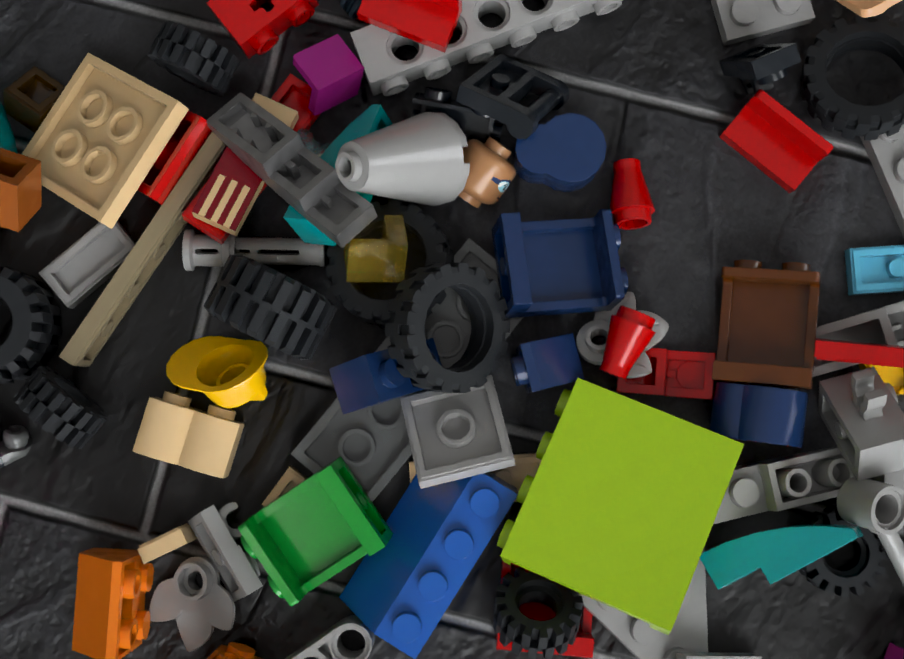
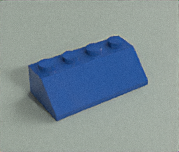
(426, 561)

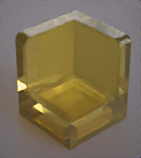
(378, 258)

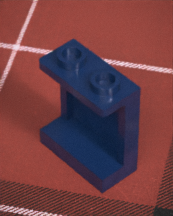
(558, 265)

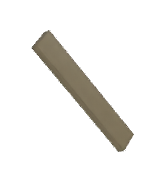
(142, 259)

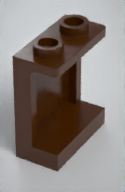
(768, 325)

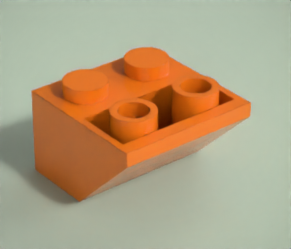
(111, 603)

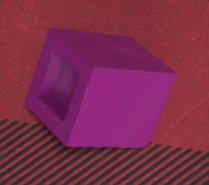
(330, 72)

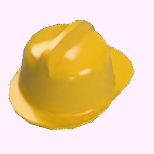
(222, 368)

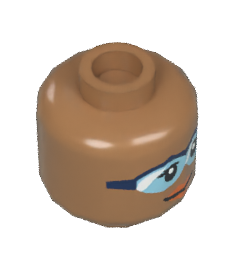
(488, 173)

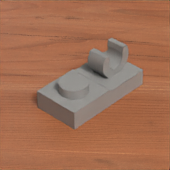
(236, 568)

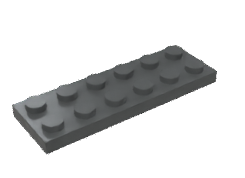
(376, 437)

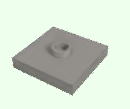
(456, 434)

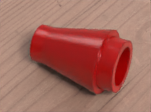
(630, 196)
(626, 340)

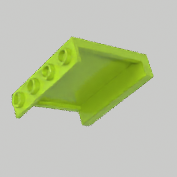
(620, 503)

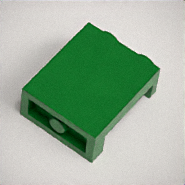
(314, 531)

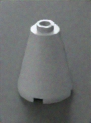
(408, 161)

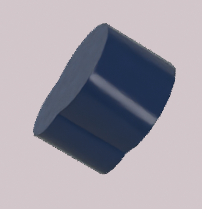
(561, 153)
(759, 414)

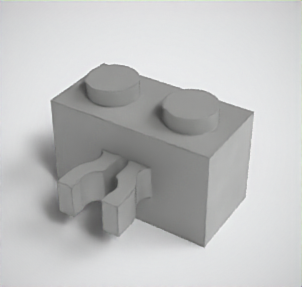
(864, 422)

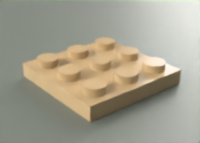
(103, 138)

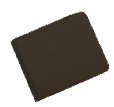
(31, 97)

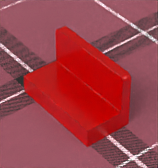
(419, 20)
(775, 141)

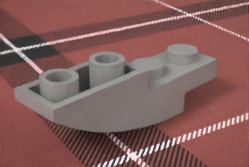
(784, 483)

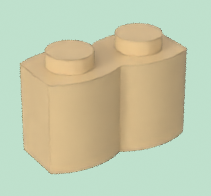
(189, 436)

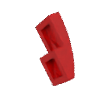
(674, 375)

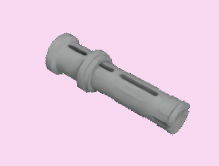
(193, 256)

